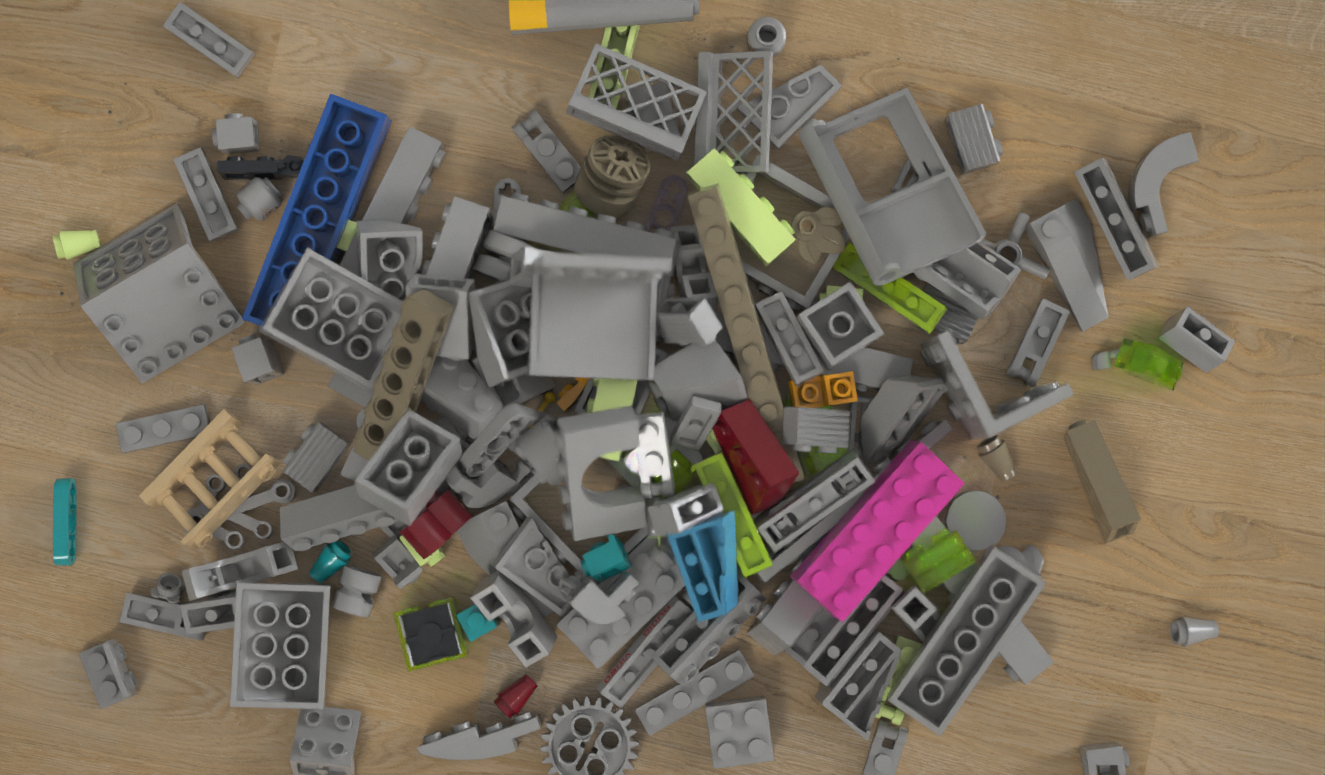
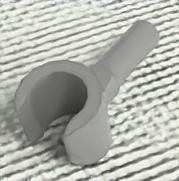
(1102, 360)

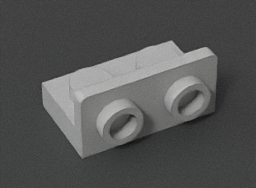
(109, 673)

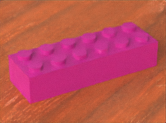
(877, 530)

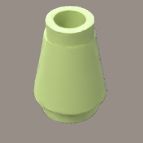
(74, 243)

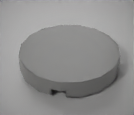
(977, 519)

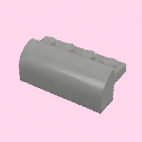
(972, 278)
(829, 644)

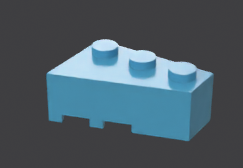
(709, 564)

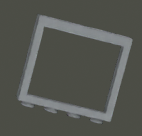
(815, 198)
(562, 550)

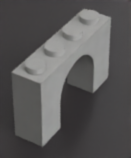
(582, 441)

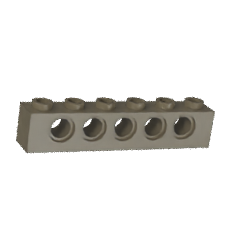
(414, 369)

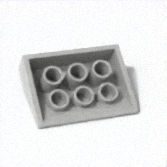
(334, 319)
(502, 330)
(280, 645)

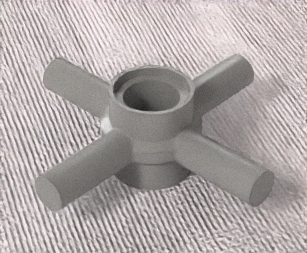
(1012, 244)

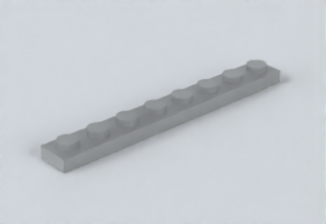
(931, 434)

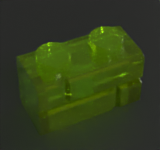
(938, 560)

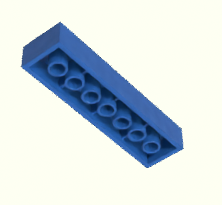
(323, 195)

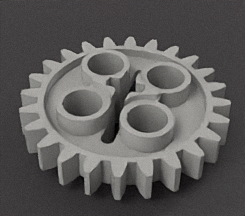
(565, 733)

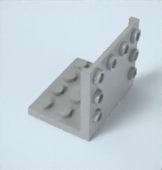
(154, 295)
(594, 316)
(967, 401)

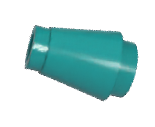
(330, 561)

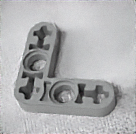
(506, 426)

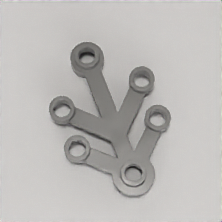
(250, 503)

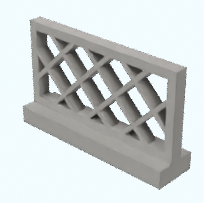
(709, 118)
(626, 125)

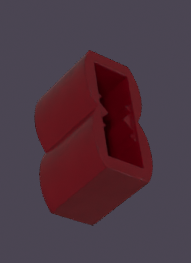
(435, 523)

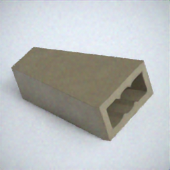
(1101, 481)

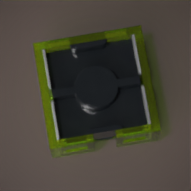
(431, 634)

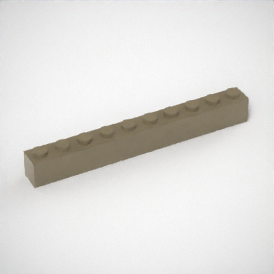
(740, 311)

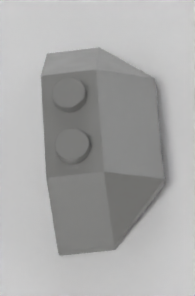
(896, 414)

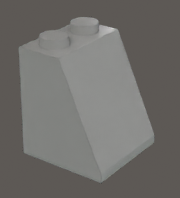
(698, 373)

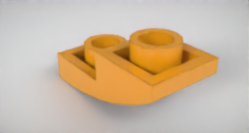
(824, 391)
(571, 394)

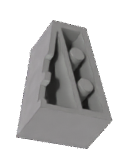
(460, 396)

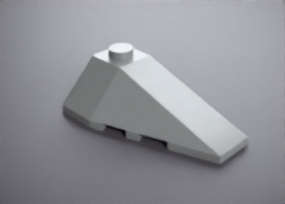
(388, 254)
(487, 537)

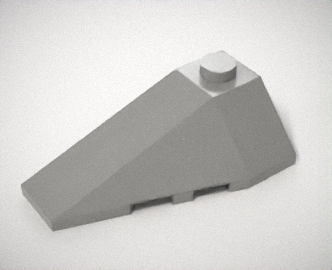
(1068, 248)

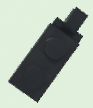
(264, 166)

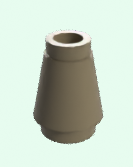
(997, 457)

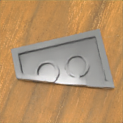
(795, 103)
(534, 566)

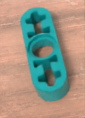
(64, 521)

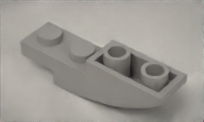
(469, 743)

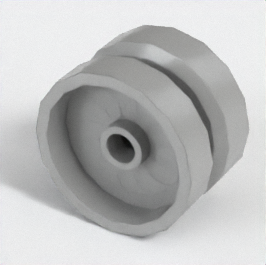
(503, 246)

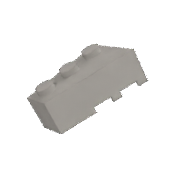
(785, 616)
(862, 683)

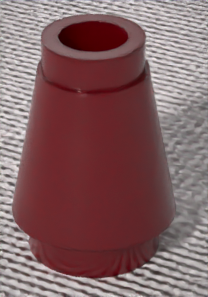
(515, 696)

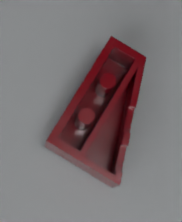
(754, 456)

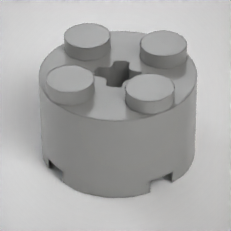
(540, 450)

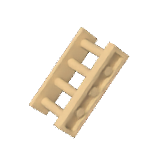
(183, 471)

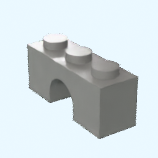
(690, 267)
(529, 632)

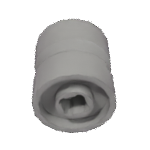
(356, 591)

